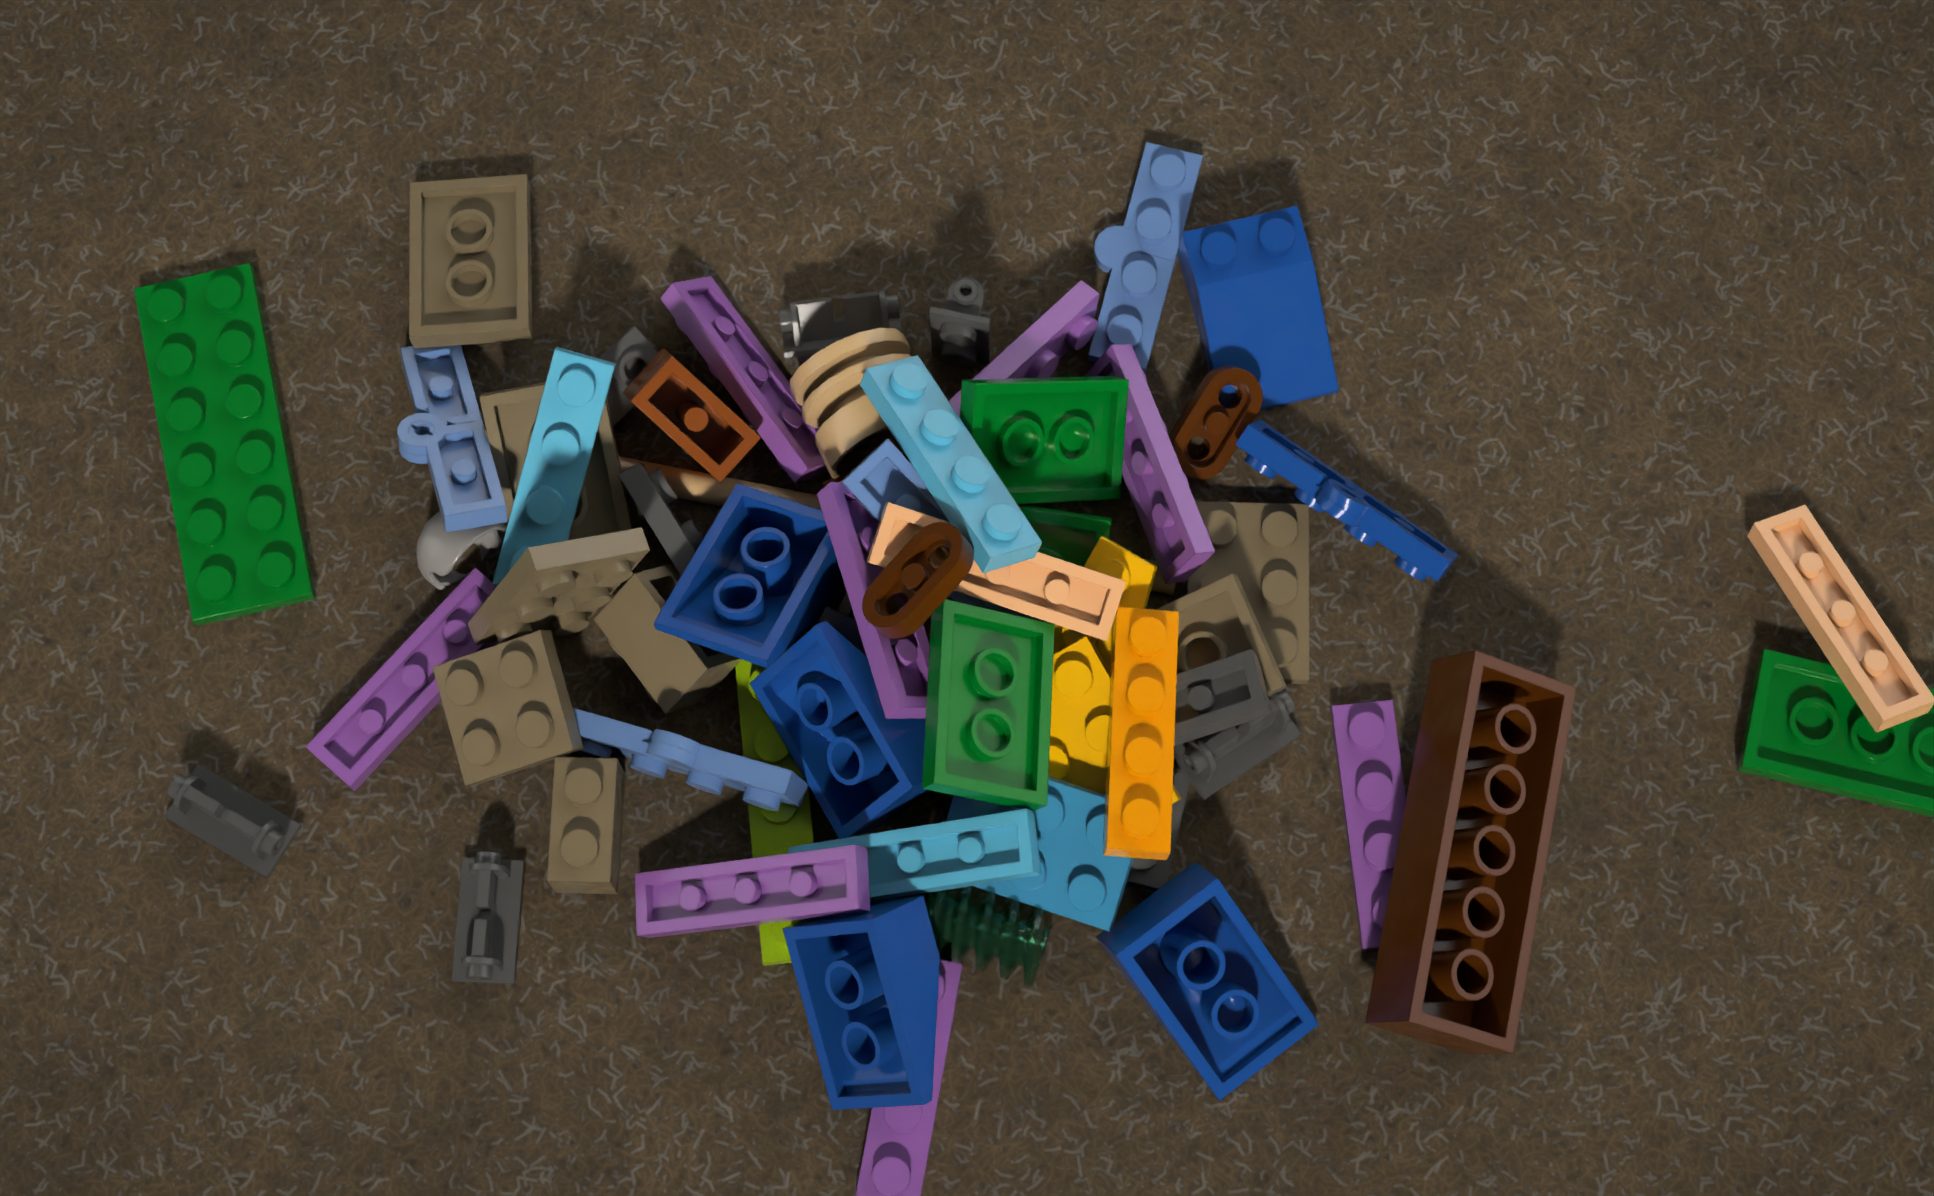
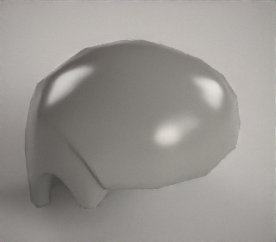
(440, 550)

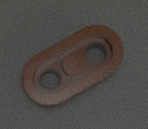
(1216, 424)
(918, 580)

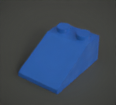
(1260, 305)
(755, 578)
(838, 735)
(1208, 979)
(871, 1001)

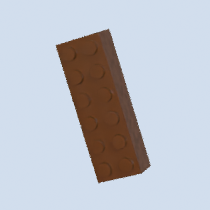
(1471, 855)

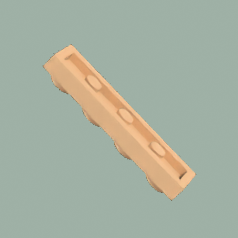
(1035, 587)
(1841, 618)

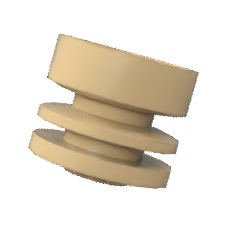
(837, 404)

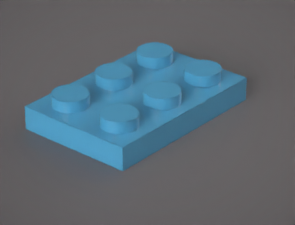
(1070, 839)

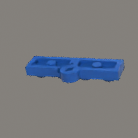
(1331, 492)

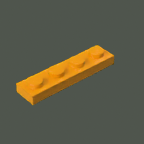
(1141, 734)

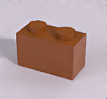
(691, 415)

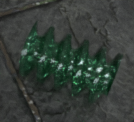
(989, 932)

